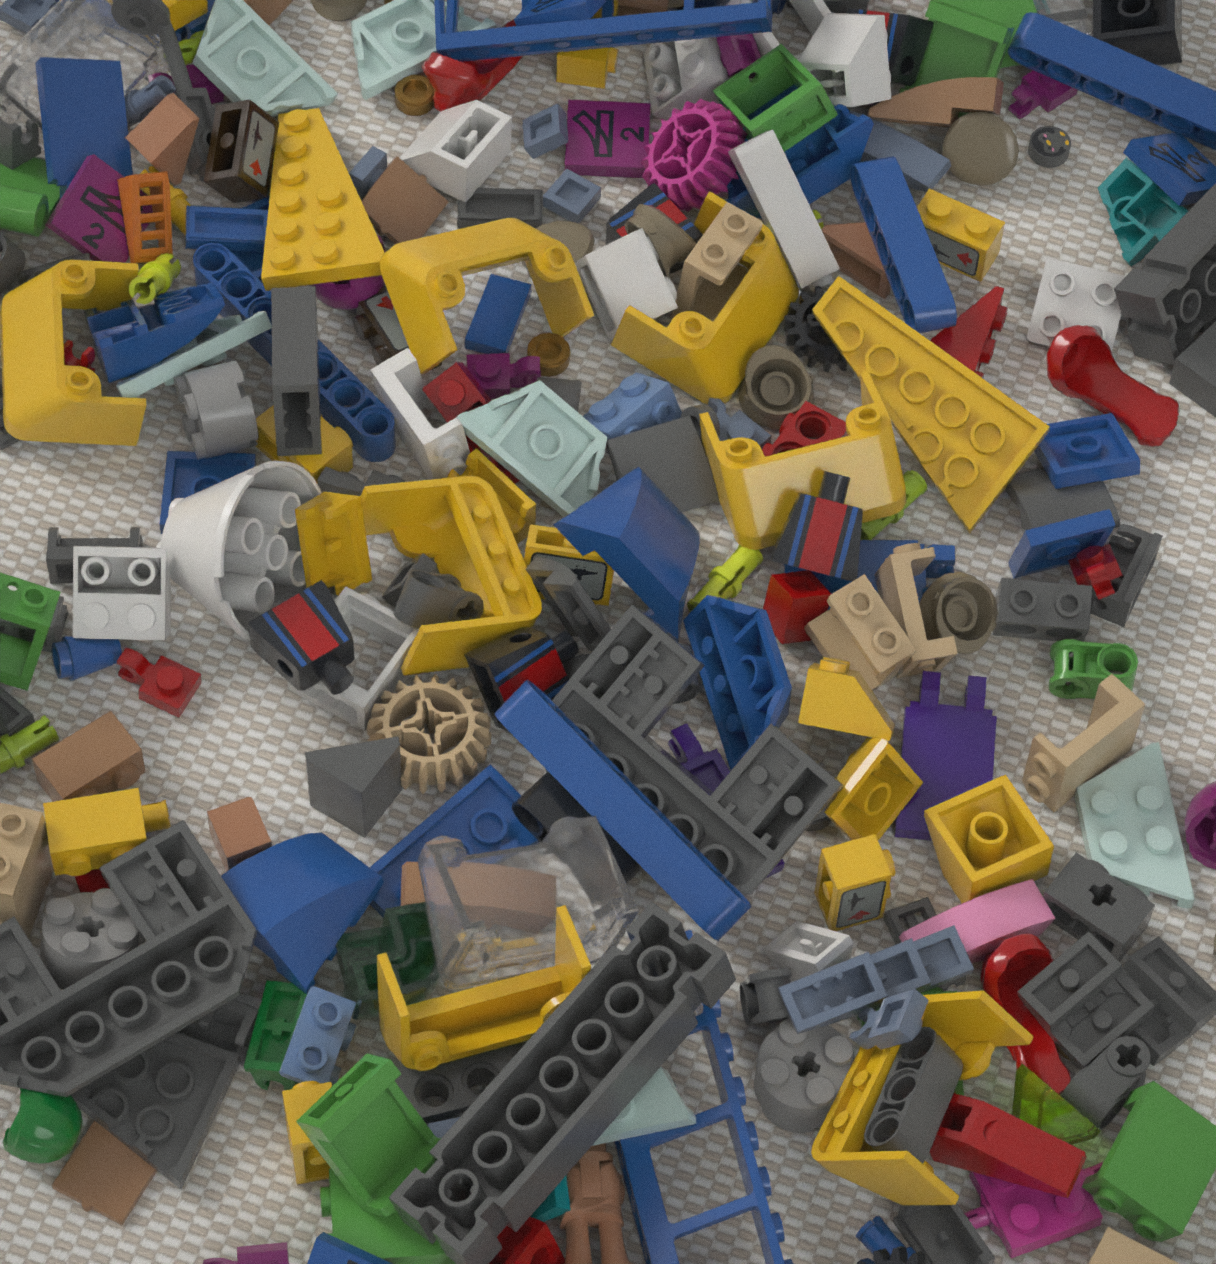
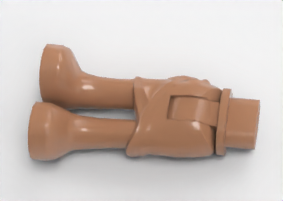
(595, 1202)

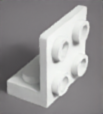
(1072, 297)

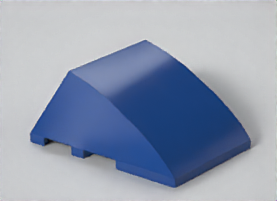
(819, 160)
(142, 336)
(642, 541)
(302, 901)

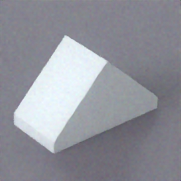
(808, 949)

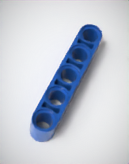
(903, 245)

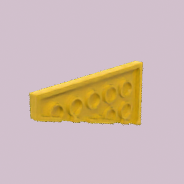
(314, 211)
(947, 415)

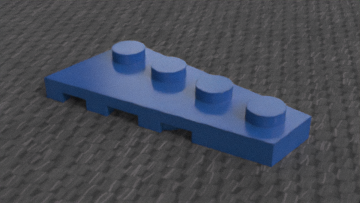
(475, 815)

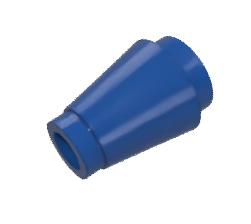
(83, 656)

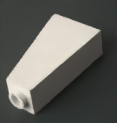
(785, 209)

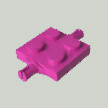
(1031, 1217)

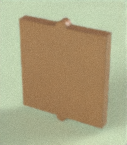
(402, 203)
(104, 1175)

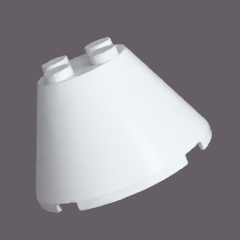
(240, 542)

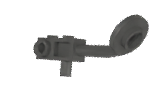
(153, 18)

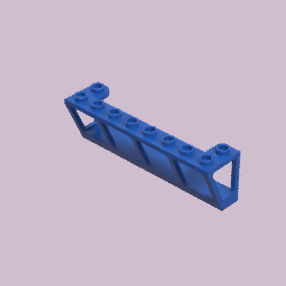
(596, 32)
(640, 1180)

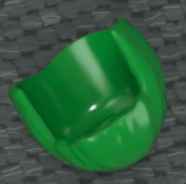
(43, 1127)

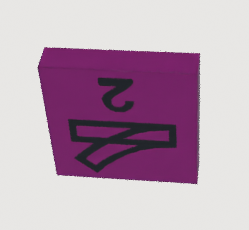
(607, 138)
(92, 213)

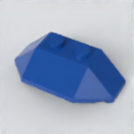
(741, 671)

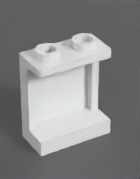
(400, 390)

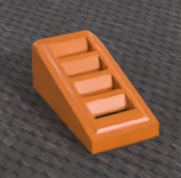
(161, 204)

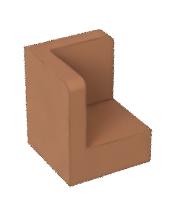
(238, 831)

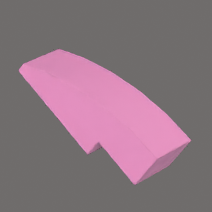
(991, 919)

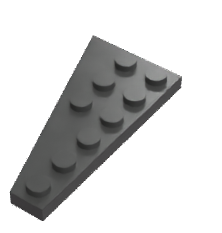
(163, 1101)

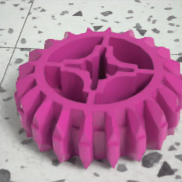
(692, 153)

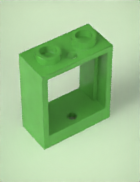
(789, 118)
(30, 607)

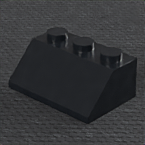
(1141, 28)

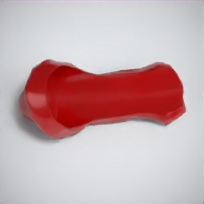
(465, 81)
(1085, 369)
(1001, 977)

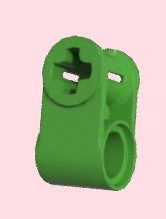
(1089, 667)

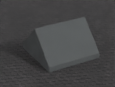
(355, 781)

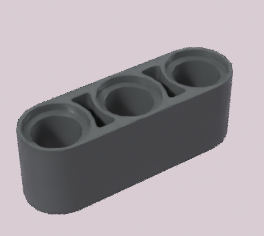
(915, 1096)

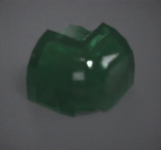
(410, 950)

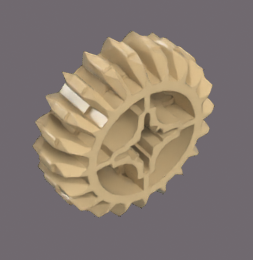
(451, 718)

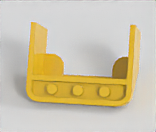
(428, 273)
(707, 355)
(41, 393)
(762, 490)
(469, 538)
(480, 1016)
(972, 1028)

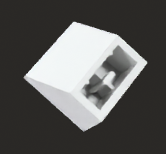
(850, 58)
(683, 73)
(461, 148)
(624, 276)
(121, 593)

